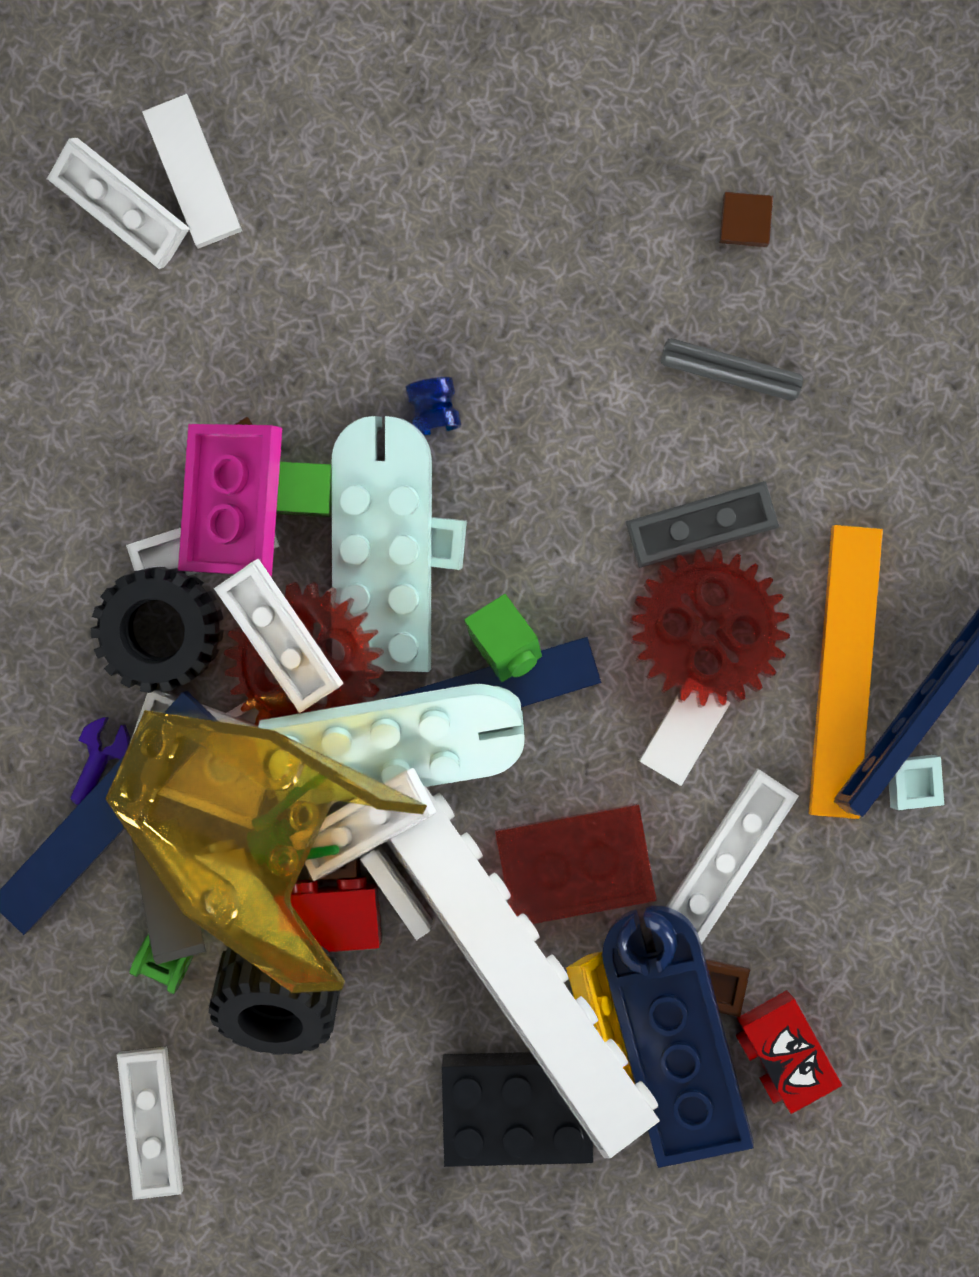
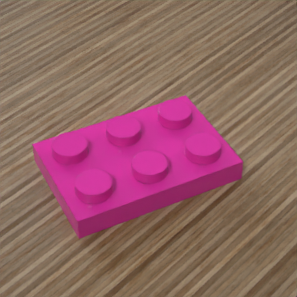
(229, 497)

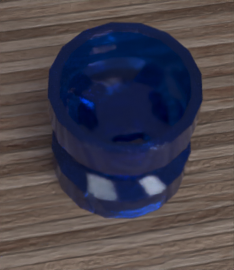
(433, 404)

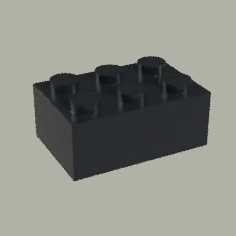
(506, 1114)

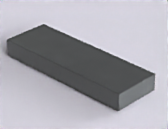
(702, 524)
(169, 930)

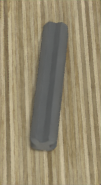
(731, 369)

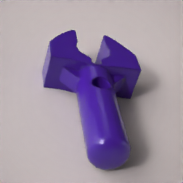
(97, 757)

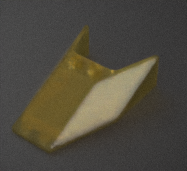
(230, 826)

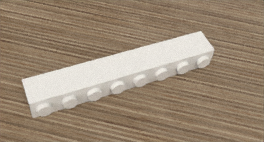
(525, 981)

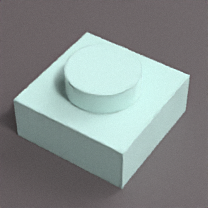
(447, 543)
(917, 784)

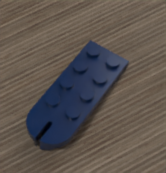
(675, 1037)

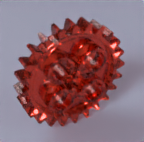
(744, 601)
(335, 624)

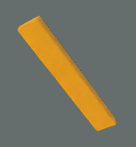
(845, 664)

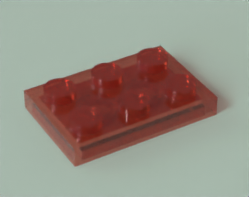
(576, 864)

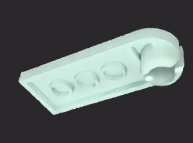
(384, 538)
(439, 733)

